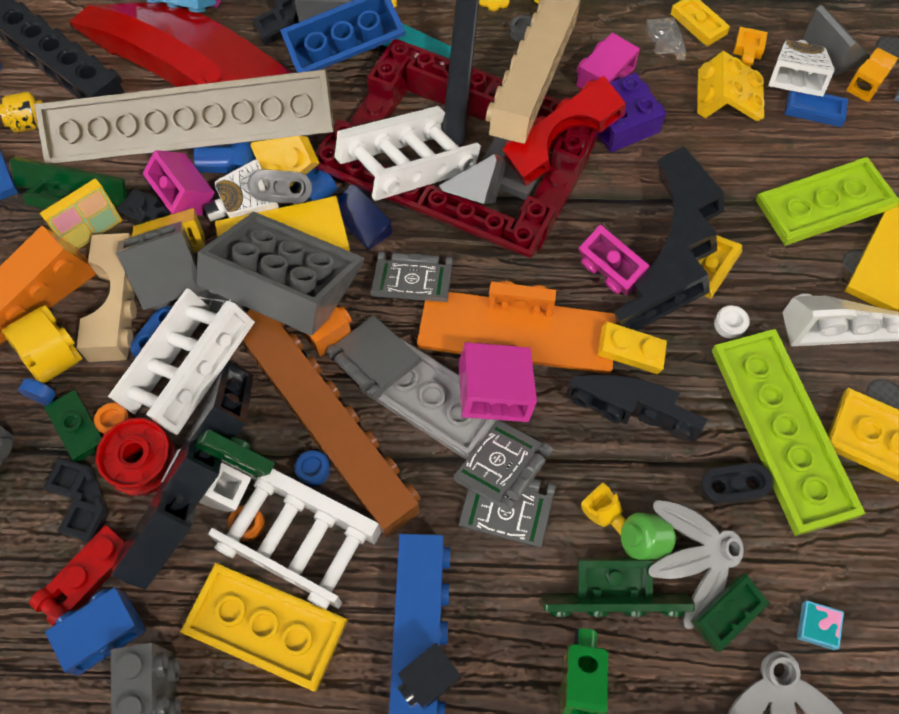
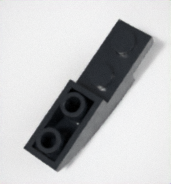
(621, 396)

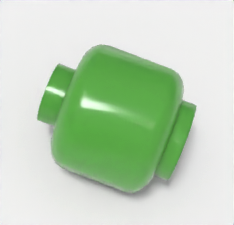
(647, 537)

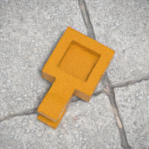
(750, 45)

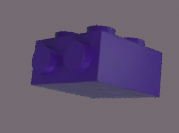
(642, 114)

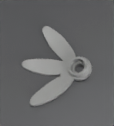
(716, 554)
(781, 691)

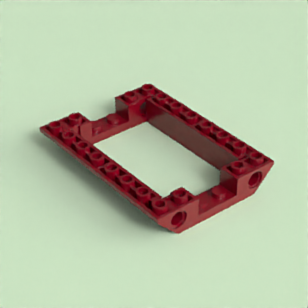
(426, 74)

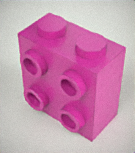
(496, 382)

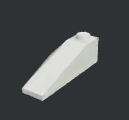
(837, 321)

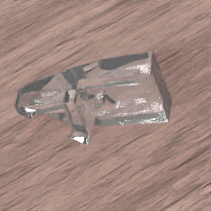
(666, 36)

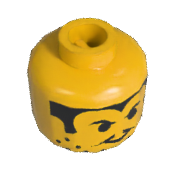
(19, 112)

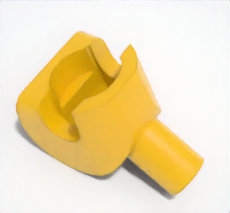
(604, 508)

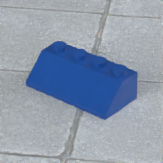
(341, 33)

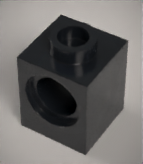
(428, 677)

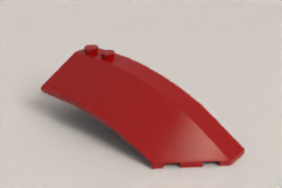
(174, 43)

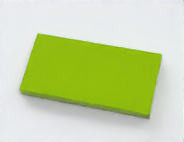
(827, 201)

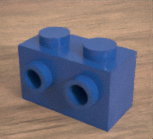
(90, 633)

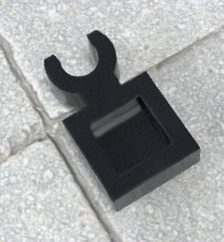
(141, 208)

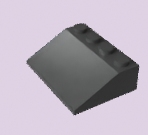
(278, 271)

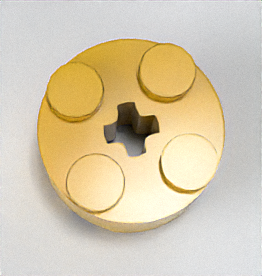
(42, 344)

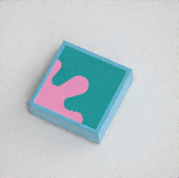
(820, 625)

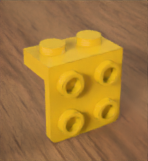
(730, 82)

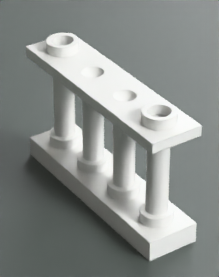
(398, 132)
(196, 373)
(327, 514)

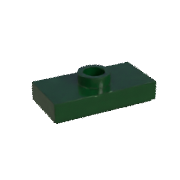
(74, 425)
(235, 453)
(730, 612)

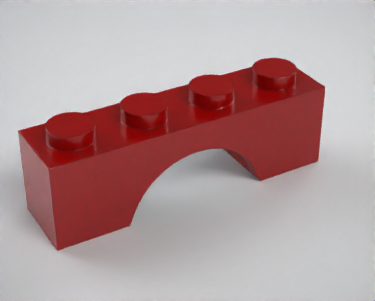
(594, 107)

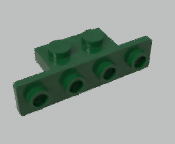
(53, 182)
(615, 586)

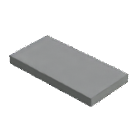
(432, 403)

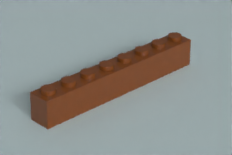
(331, 424)

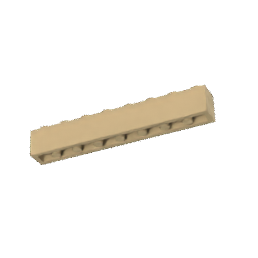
(532, 70)

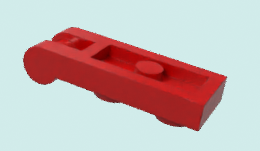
(80, 576)

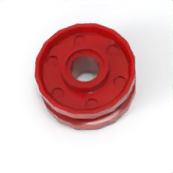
(122, 444)

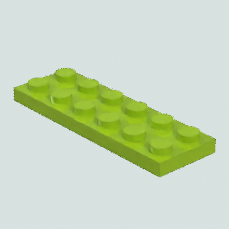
(787, 433)

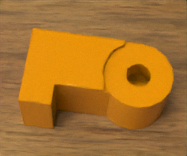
(873, 72)

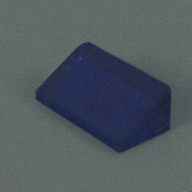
(363, 217)

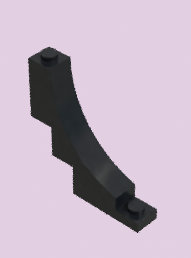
(676, 274)
(189, 478)

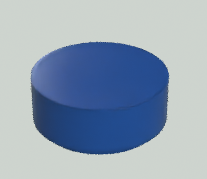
(37, 391)
(312, 468)

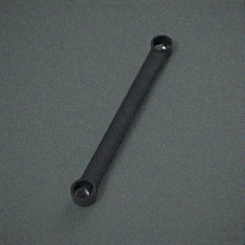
(460, 71)

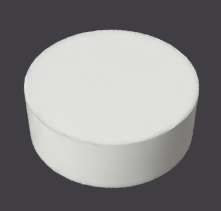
(731, 322)

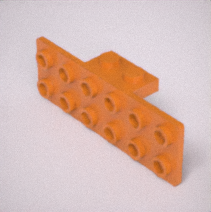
(517, 318)

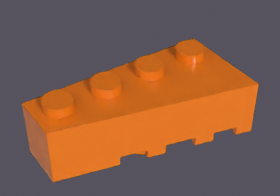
(40, 275)

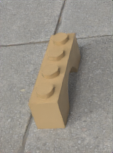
(107, 331)

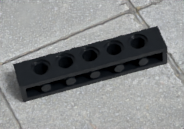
(54, 54)

